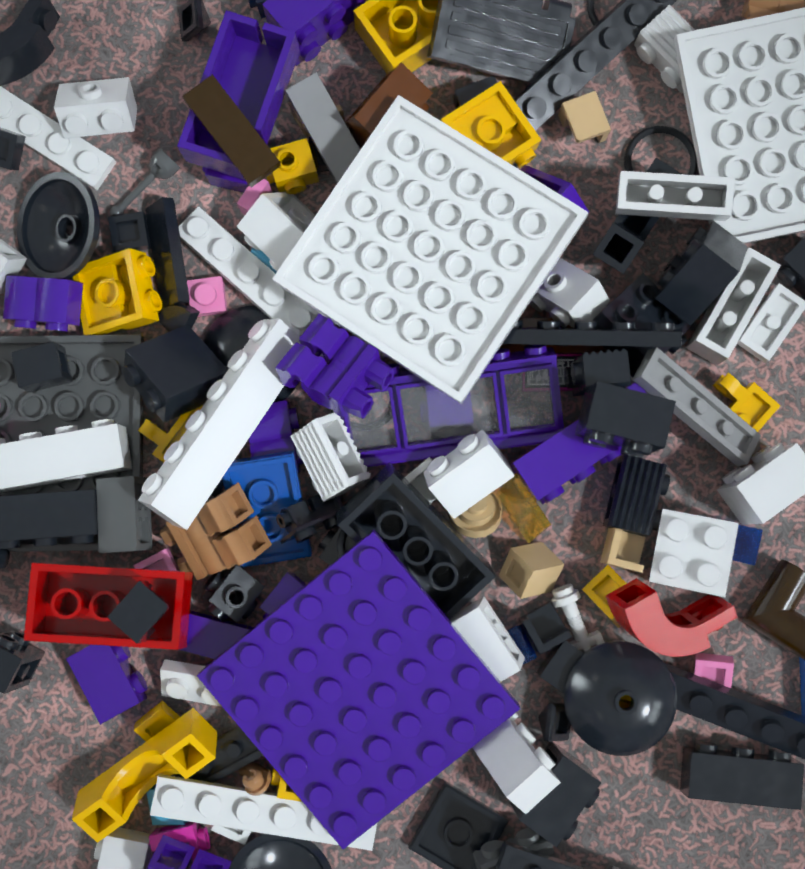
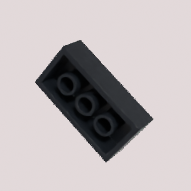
(419, 537)

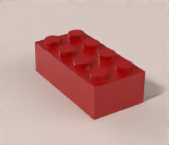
(75, 601)

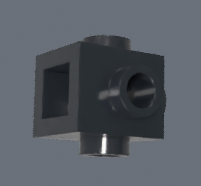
(244, 594)

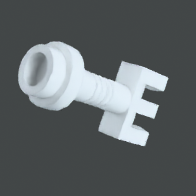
(565, 597)

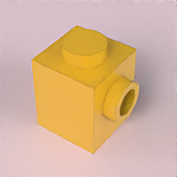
(296, 167)

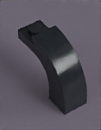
(26, 41)
(629, 231)

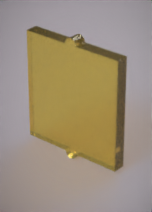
(523, 508)

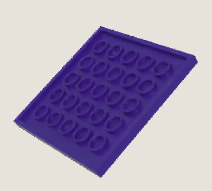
(358, 690)

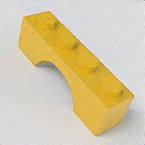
(111, 797)

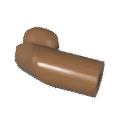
(255, 778)

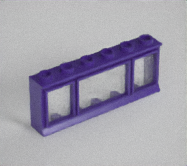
(511, 401)

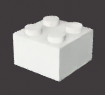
(766, 485)
(694, 553)

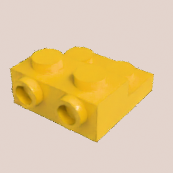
(497, 125)
(118, 293)

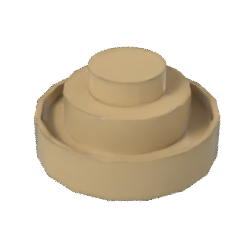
(480, 518)

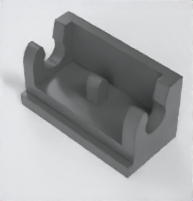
(121, 518)

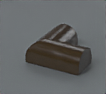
(775, 607)

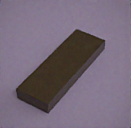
(231, 131)

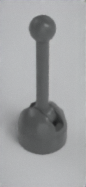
(161, 167)

